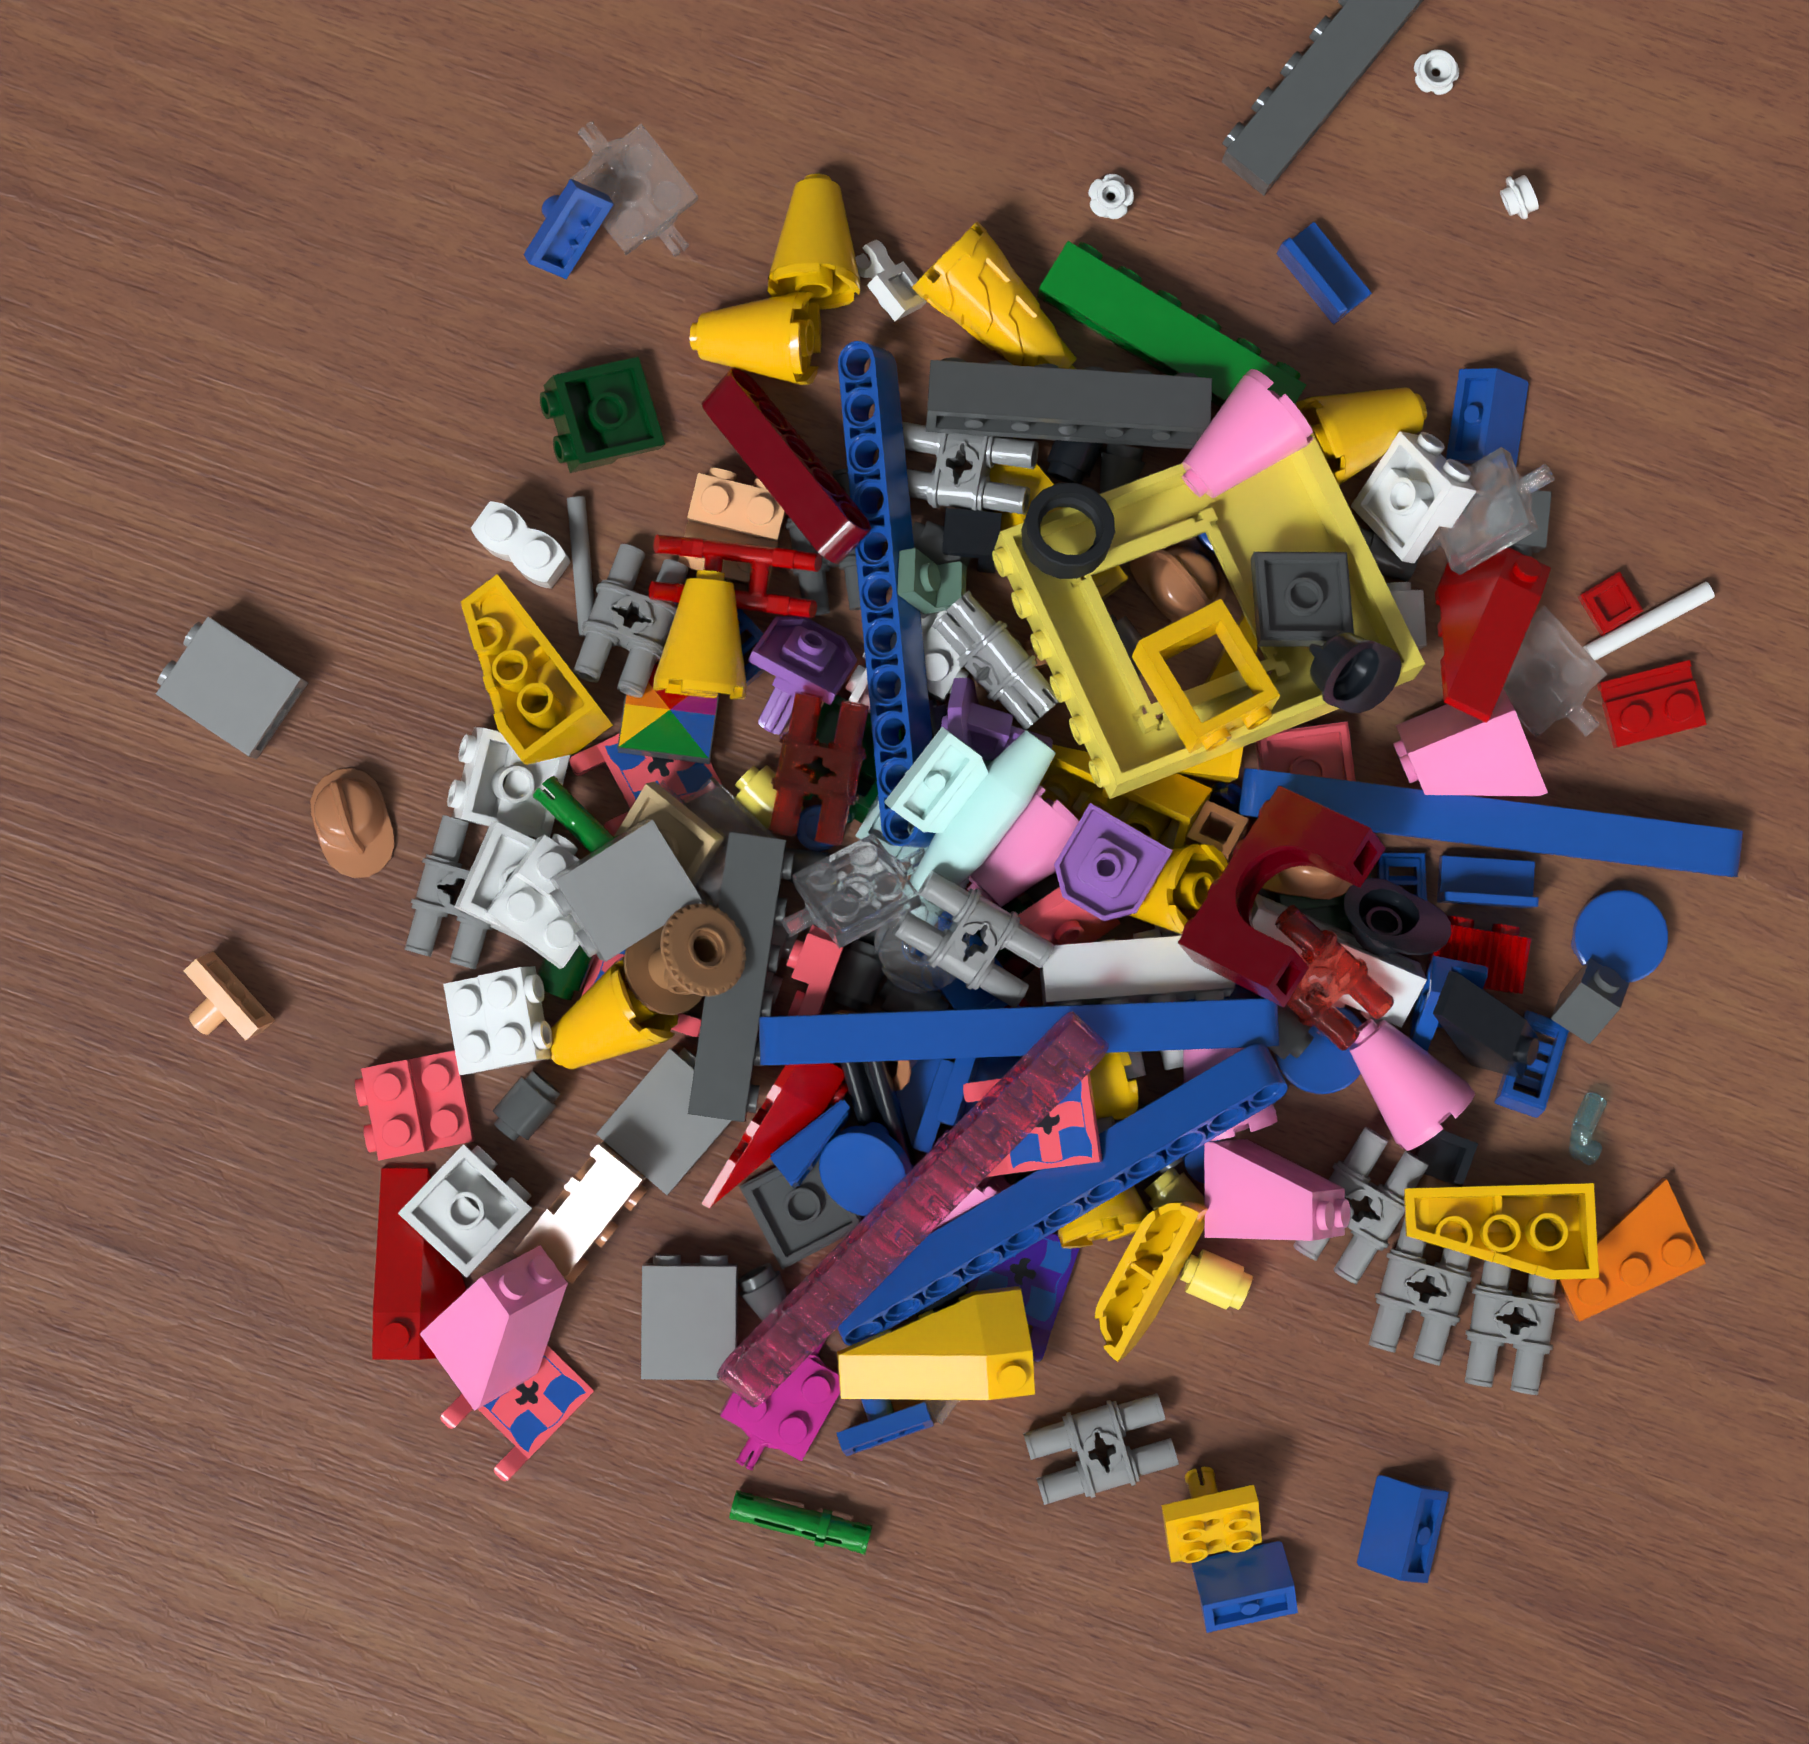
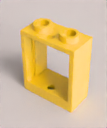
(1183, 634)

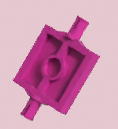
(789, 1415)

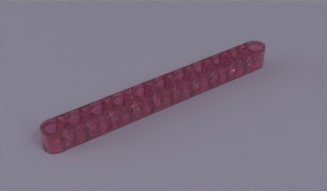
(913, 1209)

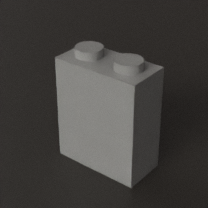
(230, 687)
(623, 891)
(655, 1126)
(688, 1317)

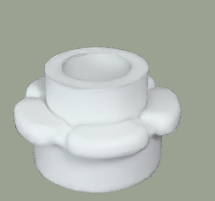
(1438, 60)
(1519, 197)
(1110, 209)

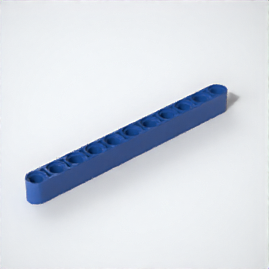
(878, 573)
(1509, 824)
(1013, 1030)
(1062, 1194)

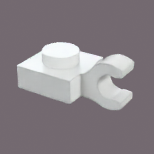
(889, 281)

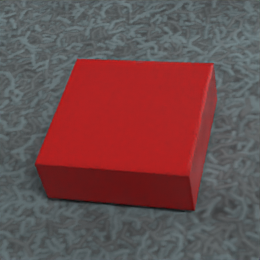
(1610, 603)

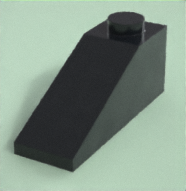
(1485, 1028)

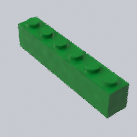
(1155, 325)

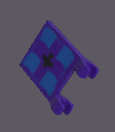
(1043, 1278)

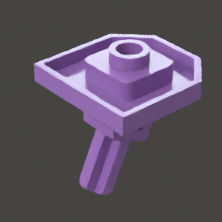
(803, 660)
(978, 726)
(1108, 865)

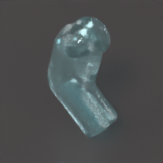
(1583, 1127)

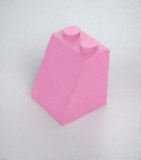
(1467, 756)
(1267, 1196)
(499, 1327)

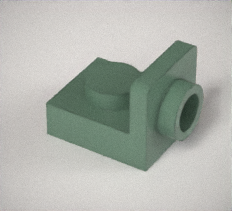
(929, 585)

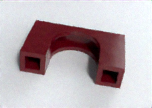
(1285, 835)

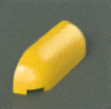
(1147, 1274)

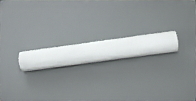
(1650, 621)

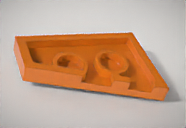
(1636, 1255)

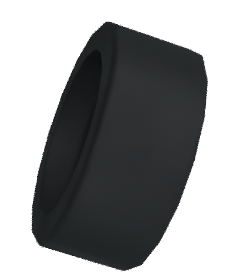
(1078, 498)

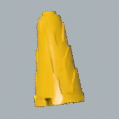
(992, 302)

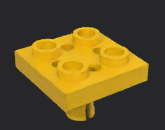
(1211, 1520)

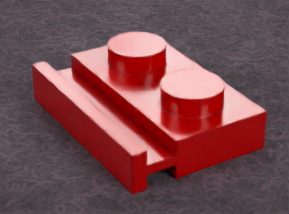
(1651, 704)

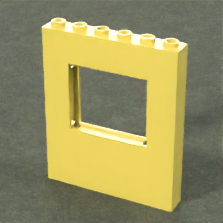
(1277, 510)

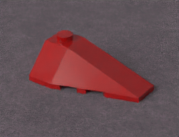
(1484, 626)
(789, 1107)
(410, 1275)

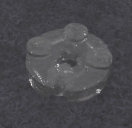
(899, 958)

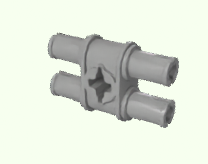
(974, 487)
(606, 626)
(996, 660)
(434, 903)
(977, 963)
(1369, 1229)
(1398, 1298)
(1529, 1338)
(1122, 1465)

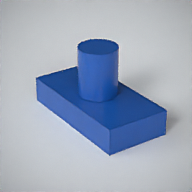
(567, 228)
(883, 1425)

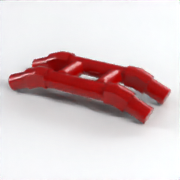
(760, 558)

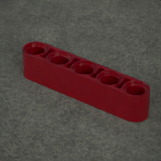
(786, 466)

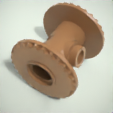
(685, 959)

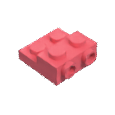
(813, 964)
(414, 1105)

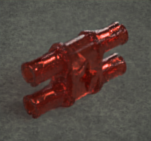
(796, 780)
(1344, 976)

